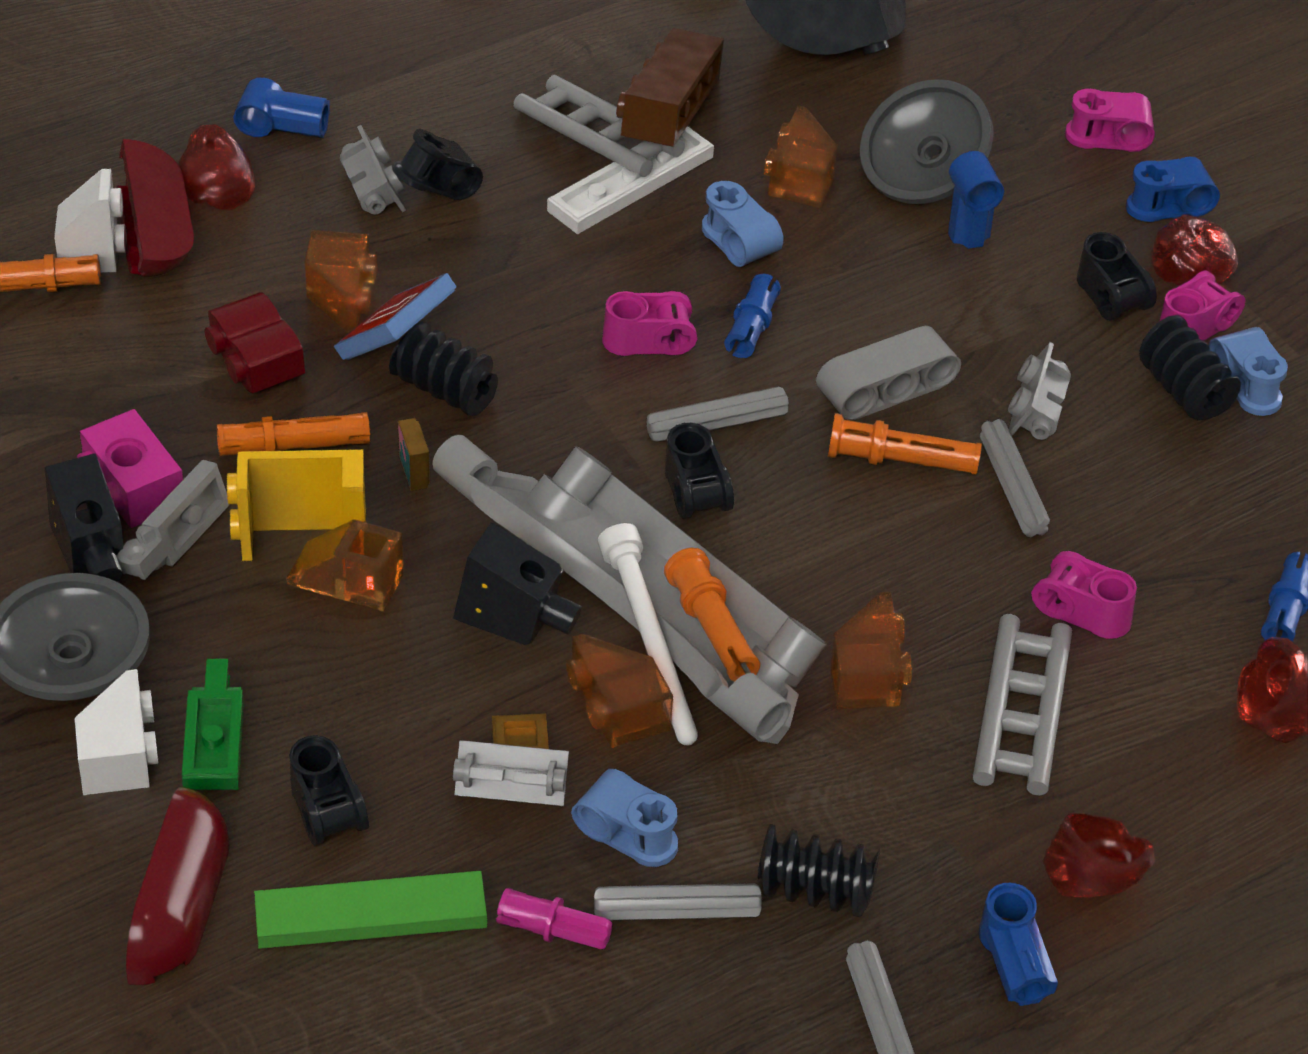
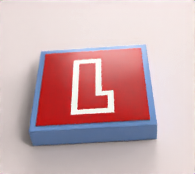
(395, 317)

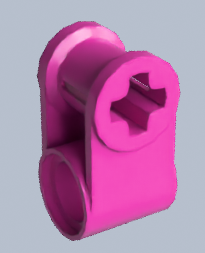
(1113, 121)
(1204, 305)
(645, 321)
(1089, 595)

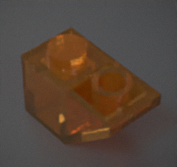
(803, 162)
(338, 275)
(352, 564)
(868, 657)
(621, 690)

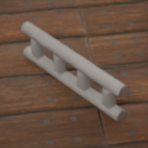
(590, 109)
(998, 718)

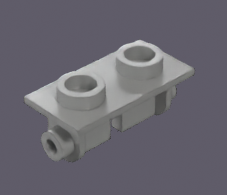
(371, 179)
(1039, 398)
(511, 772)

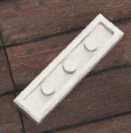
(618, 187)

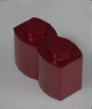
(255, 343)

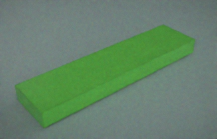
(370, 909)

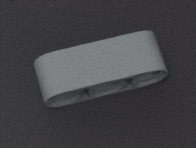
(888, 372)

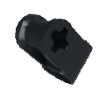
(439, 167)
(1114, 276)
(696, 471)
(324, 789)

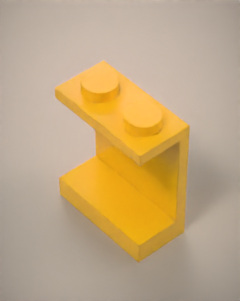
(294, 492)

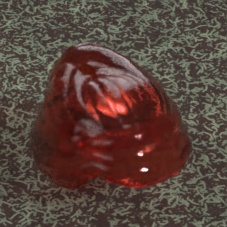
(216, 169)
(1193, 246)
(1275, 690)
(1096, 857)

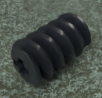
(445, 368)
(1188, 369)
(817, 871)

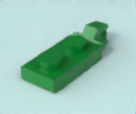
(213, 732)

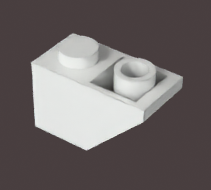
(89, 222)
(112, 738)

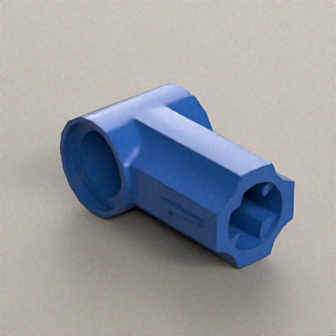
(270, 108)
(974, 199)
(1017, 944)

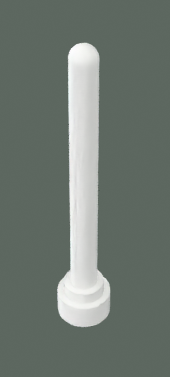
(623, 549)

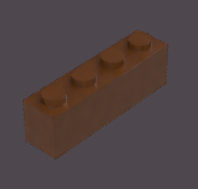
(670, 87)

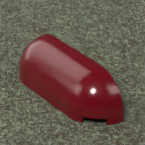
(154, 210)
(177, 887)

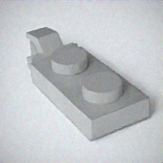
(176, 522)

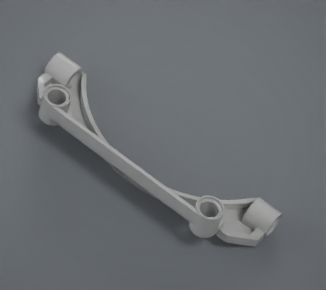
(564, 522)

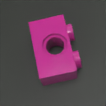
(133, 464)

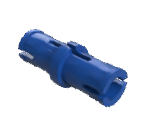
(752, 316)
(1287, 599)

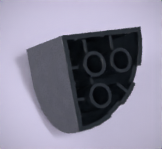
(831, 25)

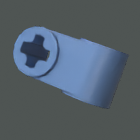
(740, 224)
(1257, 367)
(624, 812)

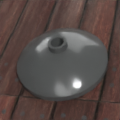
(916, 126)
(70, 636)

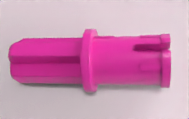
(552, 919)

